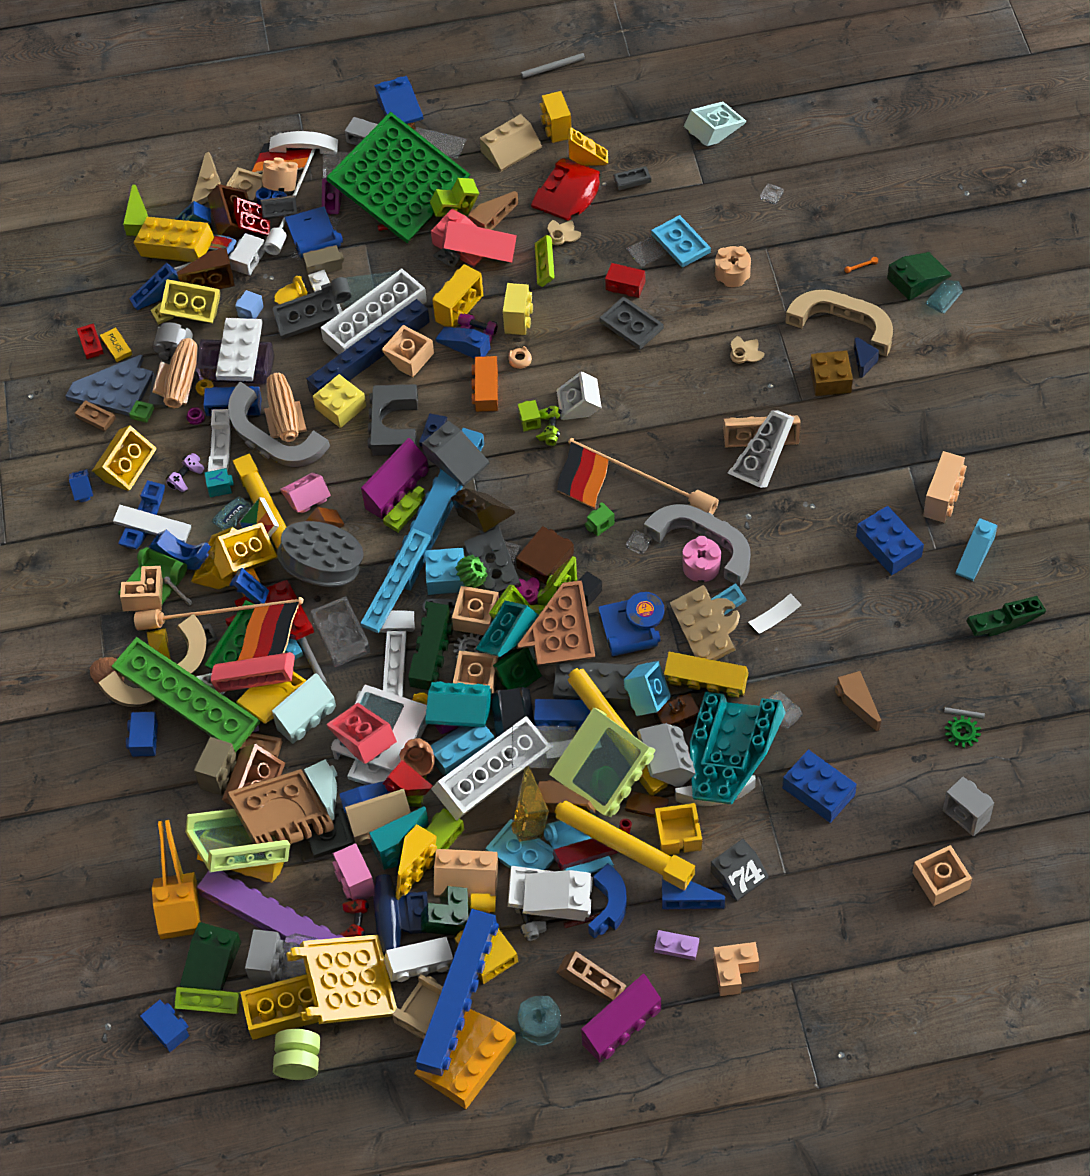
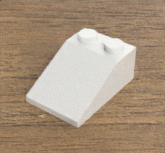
(557, 894)

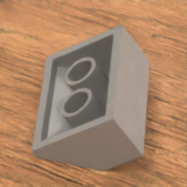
(671, 758)

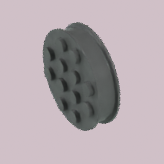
(320, 553)

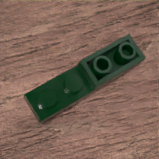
(1007, 618)

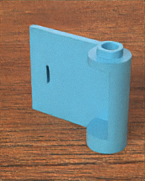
(561, 835)

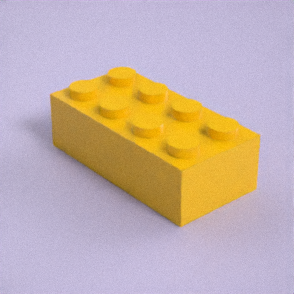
(173, 239)
(706, 673)

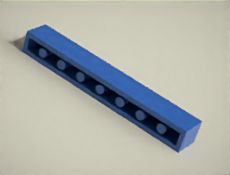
(457, 992)

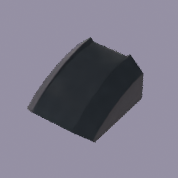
(510, 707)

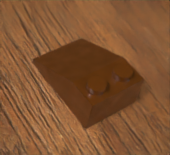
(209, 270)

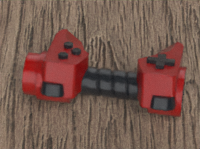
(358, 908)

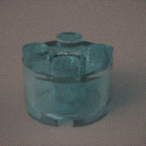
(539, 1008)

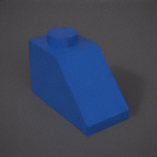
(196, 213)
(81, 485)

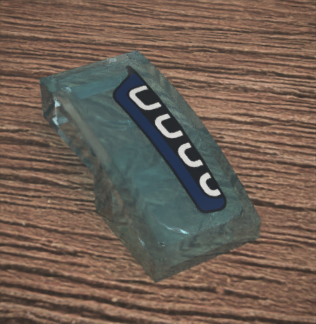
(230, 514)

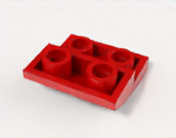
(249, 217)

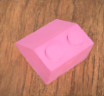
(306, 492)

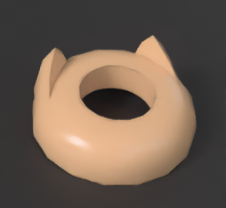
(519, 364)

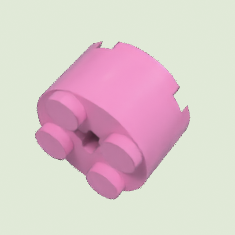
(701, 559)

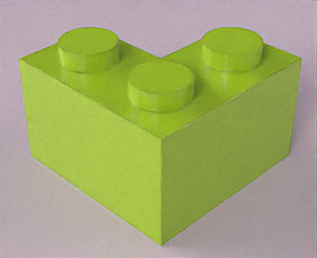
(459, 198)

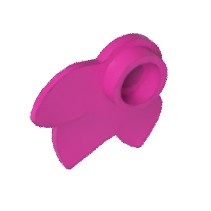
(529, 590)

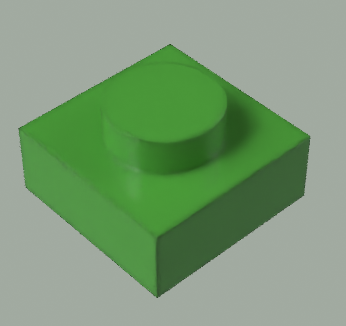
(141, 411)

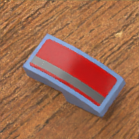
(221, 242)

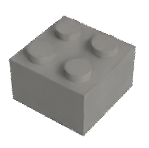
(968, 806)
(264, 958)

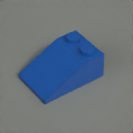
(399, 98)

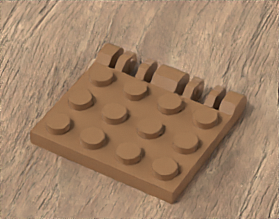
(279, 808)

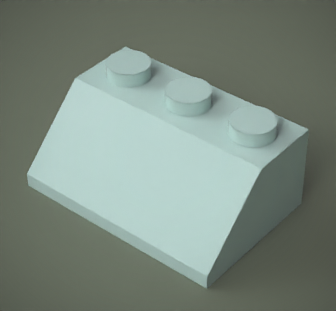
(303, 709)

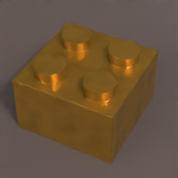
(831, 373)

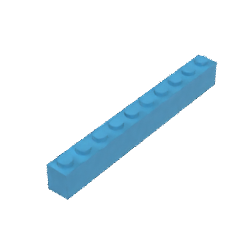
(436, 508)

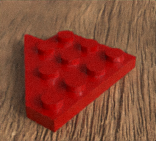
(282, 592)

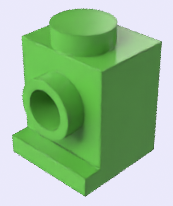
(600, 520)

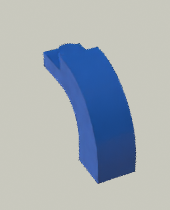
(173, 547)
(614, 889)

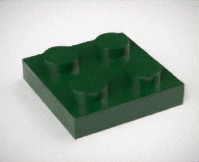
(517, 669)

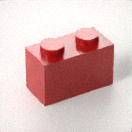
(625, 280)

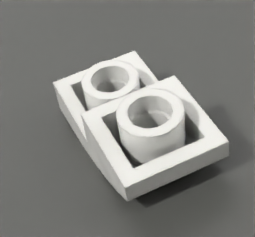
(399, 621)

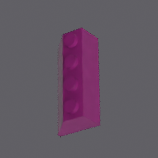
(394, 479)
(621, 1018)

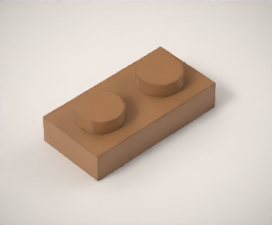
(95, 415)
(268, 743)

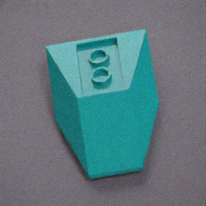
(730, 745)

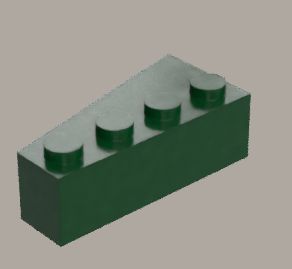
(430, 646)

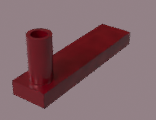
(586, 850)

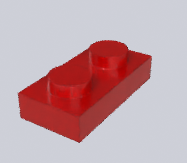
(90, 341)

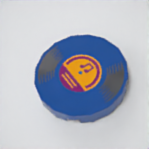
(645, 610)

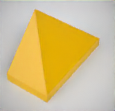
(159, 641)

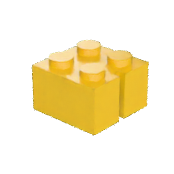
(555, 116)
(678, 829)

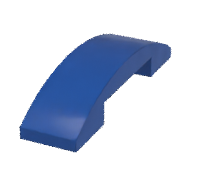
(150, 503)

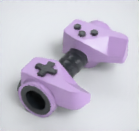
(189, 462)

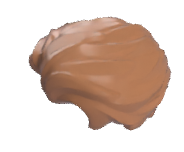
(102, 668)
(418, 756)

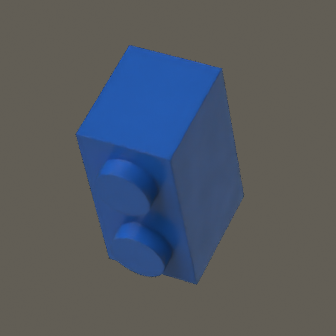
(143, 734)
(165, 1025)

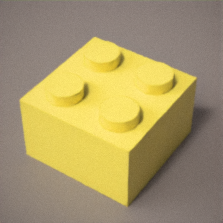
(517, 309)
(339, 401)

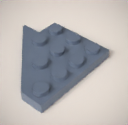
(114, 387)

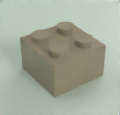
(215, 766)

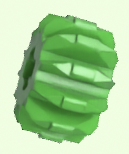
(471, 571)

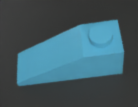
(976, 549)

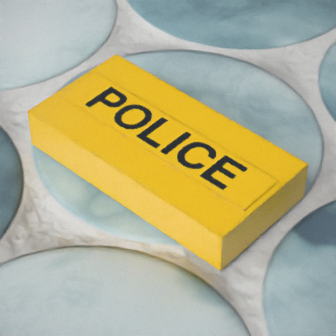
(116, 344)

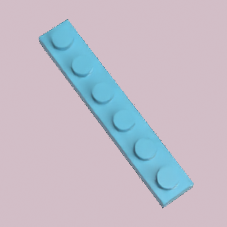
(395, 580)

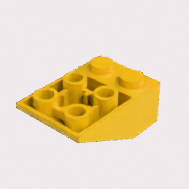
(263, 699)
(416, 858)

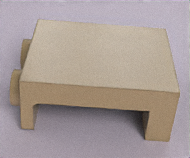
(419, 1007)

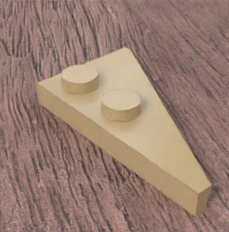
(206, 181)

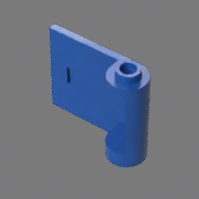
(312, 231)
(621, 634)

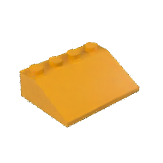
(477, 1055)

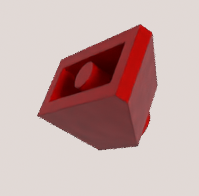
(408, 779)

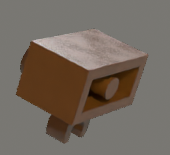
(678, 712)

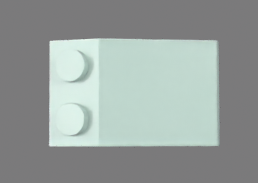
(713, 123)

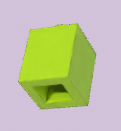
(529, 415)

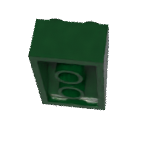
(916, 274)
(210, 957)

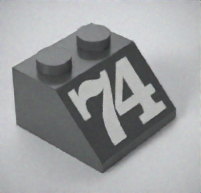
(739, 870)

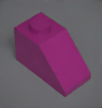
(331, 197)

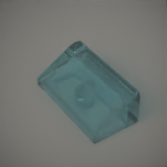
(945, 296)

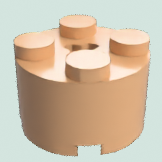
(279, 174)
(732, 266)

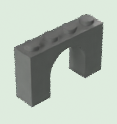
(384, 401)

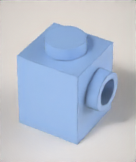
(249, 305)

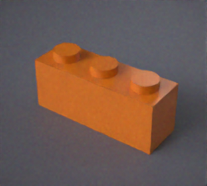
(485, 383)

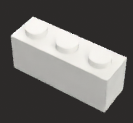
(418, 959)

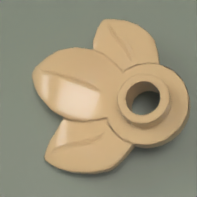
(563, 232)
(745, 351)

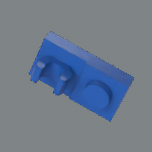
(249, 586)

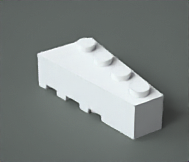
(762, 453)

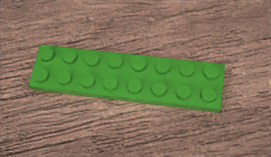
(185, 694)

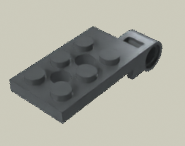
(323, 302)
(493, 544)

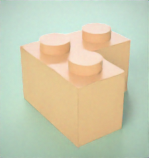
(145, 593)
(731, 962)

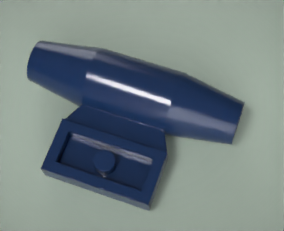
(395, 914)

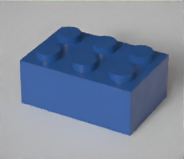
(889, 540)
(819, 786)

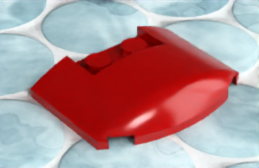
(567, 189)

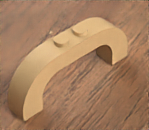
(845, 307)
(127, 696)

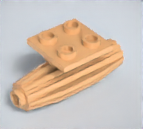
(176, 379)
(283, 414)

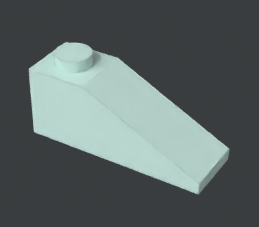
(323, 782)

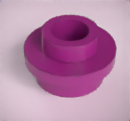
(197, 413)

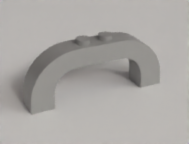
(292, 456)
(707, 525)

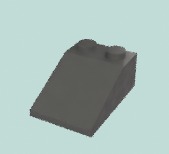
(454, 453)

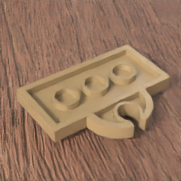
(705, 623)

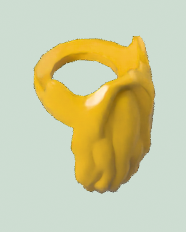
(291, 291)

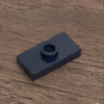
(433, 423)

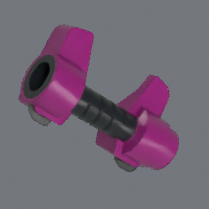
(468, 321)

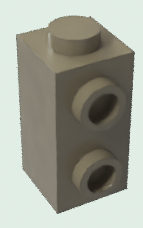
(323, 259)

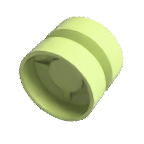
(296, 1054)

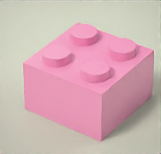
(353, 873)

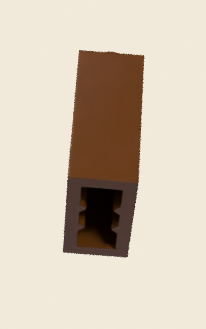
(544, 554)

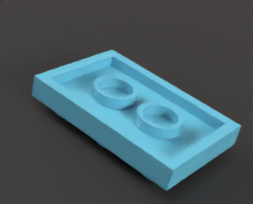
(681, 241)
(527, 854)

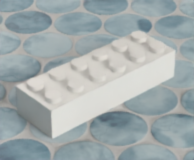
(372, 310)
(479, 775)

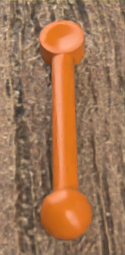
(874, 260)

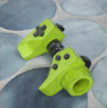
(550, 433)

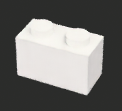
(247, 254)

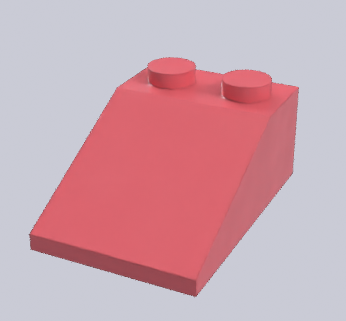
(438, 232)
(362, 732)

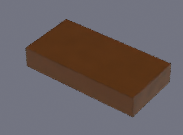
(644, 804)

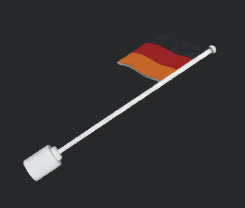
(302, 157)

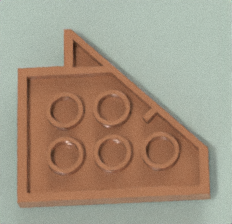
(562, 628)

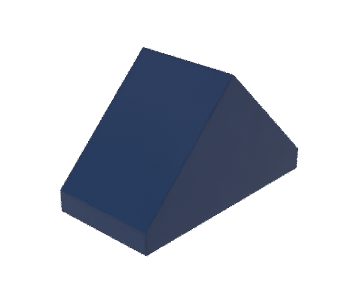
(865, 356)

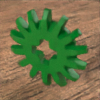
(958, 725)

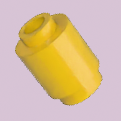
(482, 902)

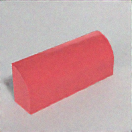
(479, 241)
(253, 672)

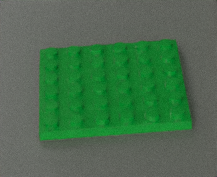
(396, 176)

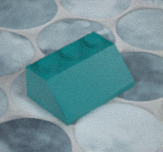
(458, 704)

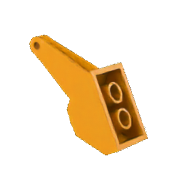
(174, 896)

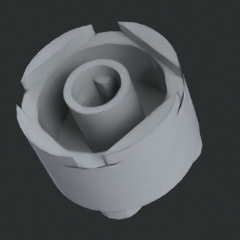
(168, 338)

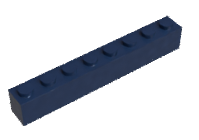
(369, 348)

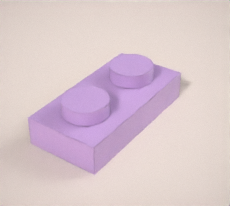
(676, 945)

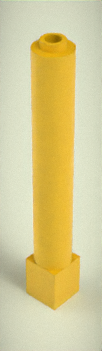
(251, 480)
(594, 699)
(673, 869)

